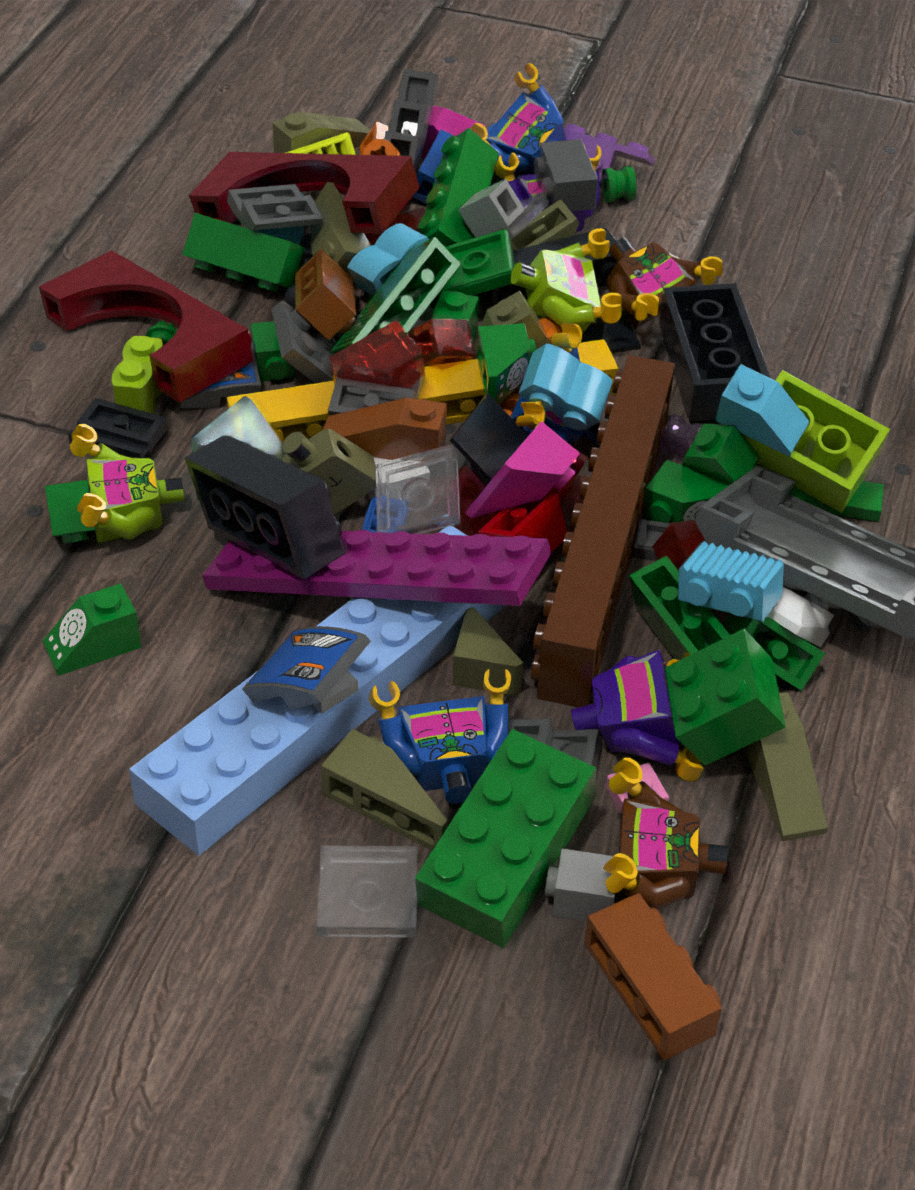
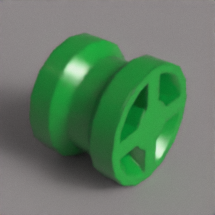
(618, 184)

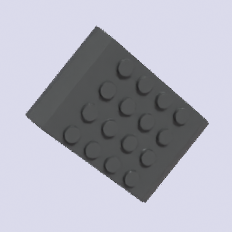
(819, 550)

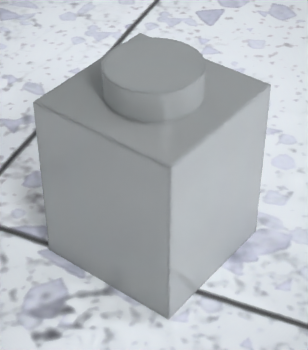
(491, 209)
(579, 885)

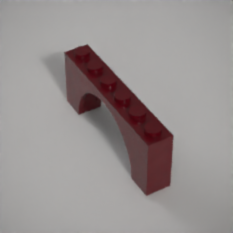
(372, 184)
(111, 286)

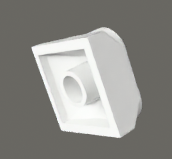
(802, 615)

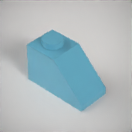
(762, 410)

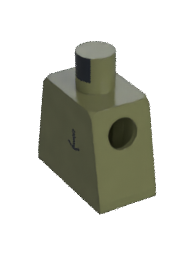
(339, 462)

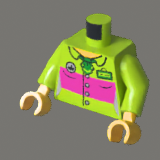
(564, 284)
(122, 490)

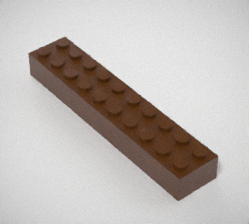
(604, 534)

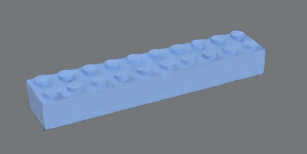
(248, 751)

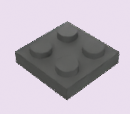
(302, 343)

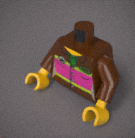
(645, 272)
(656, 845)

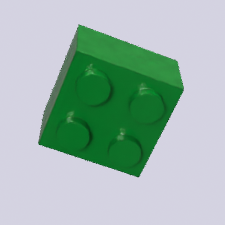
(724, 697)

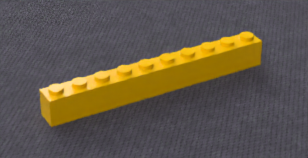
(455, 383)

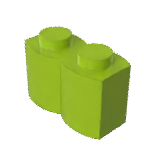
(134, 378)

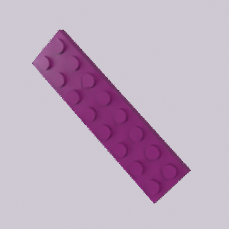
(398, 567)

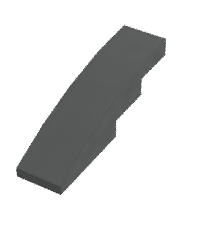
(412, 114)

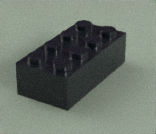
(707, 341)
(266, 505)

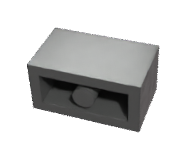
(567, 174)

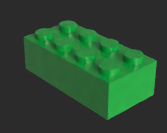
(506, 837)

